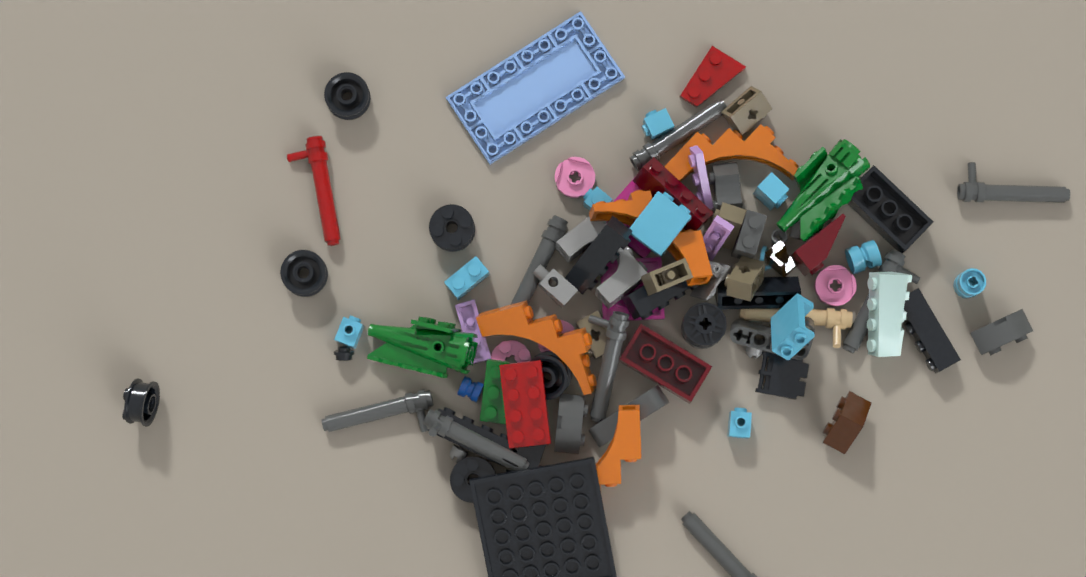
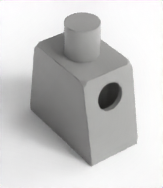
(561, 292)

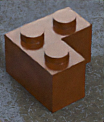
(847, 422)

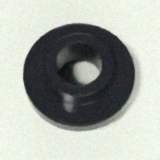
(344, 353)

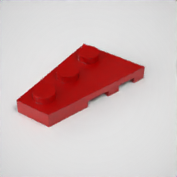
(710, 76)

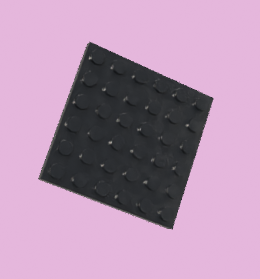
(544, 522)

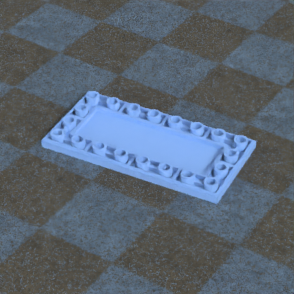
(535, 87)

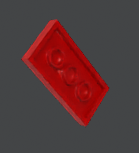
(525, 404)

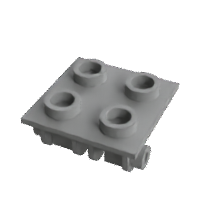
(706, 291)

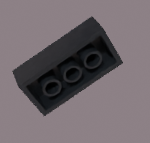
(889, 210)

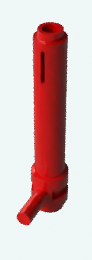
(318, 159)

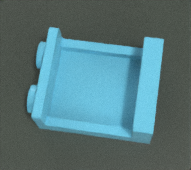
(660, 223)
(789, 327)

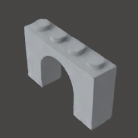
(628, 272)

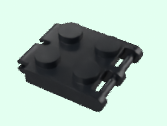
(782, 376)

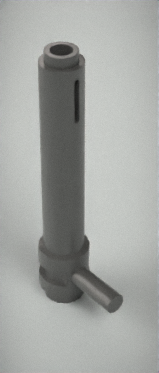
(677, 134)
(984, 192)
(556, 229)
(893, 263)
(615, 334)
(409, 403)
(448, 427)
(715, 546)

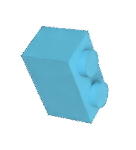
(771, 192)
(467, 278)

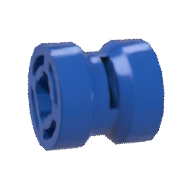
(472, 390)

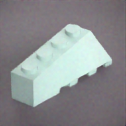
(886, 312)

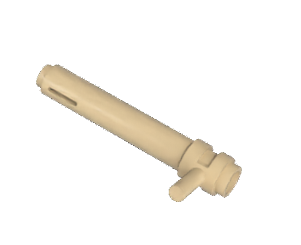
(829, 318)

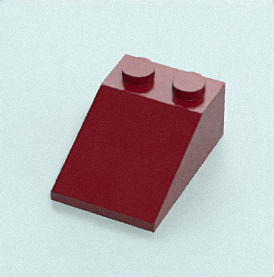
(817, 248)

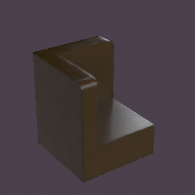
(780, 260)

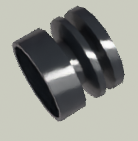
(694, 333)

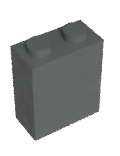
(749, 235)

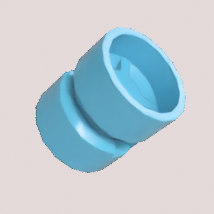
(865, 256)
(969, 283)

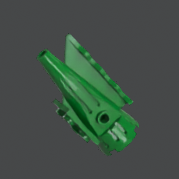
(824, 187)
(425, 347)

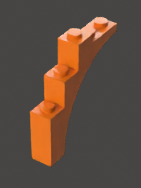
(731, 146)
(686, 245)
(568, 346)
(623, 446)

